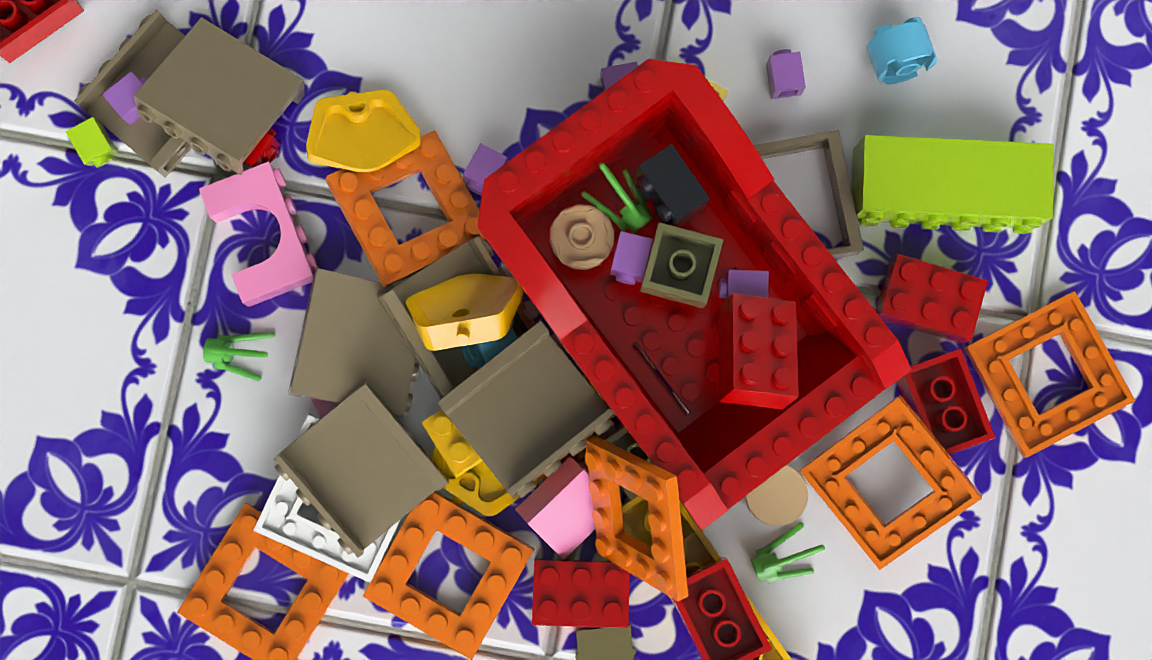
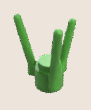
(634, 214)
(222, 351)
(768, 566)

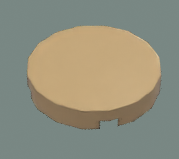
(581, 237)
(779, 498)

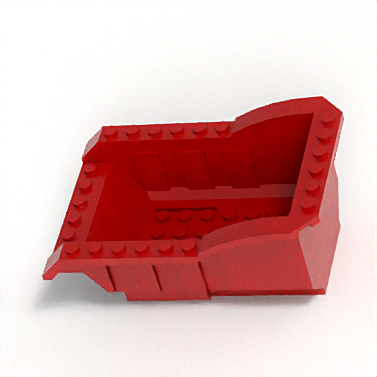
(718, 446)

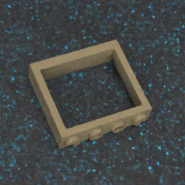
(839, 182)

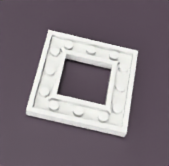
(284, 524)

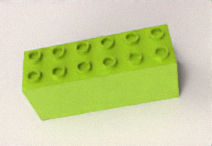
(952, 183)

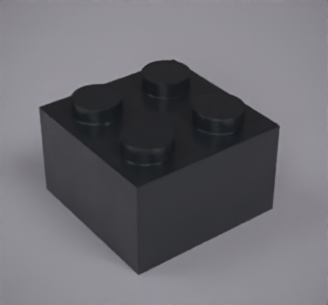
(671, 188)

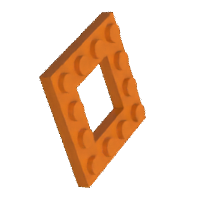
(387, 257)
(1106, 385)
(881, 541)
(664, 561)
(208, 610)
(456, 630)

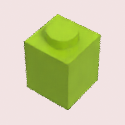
(92, 142)

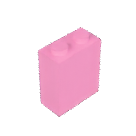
(561, 508)

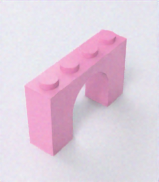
(262, 190)

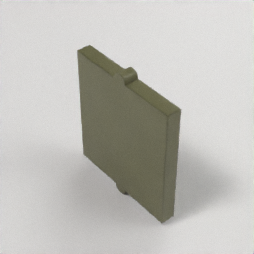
(605, 644)

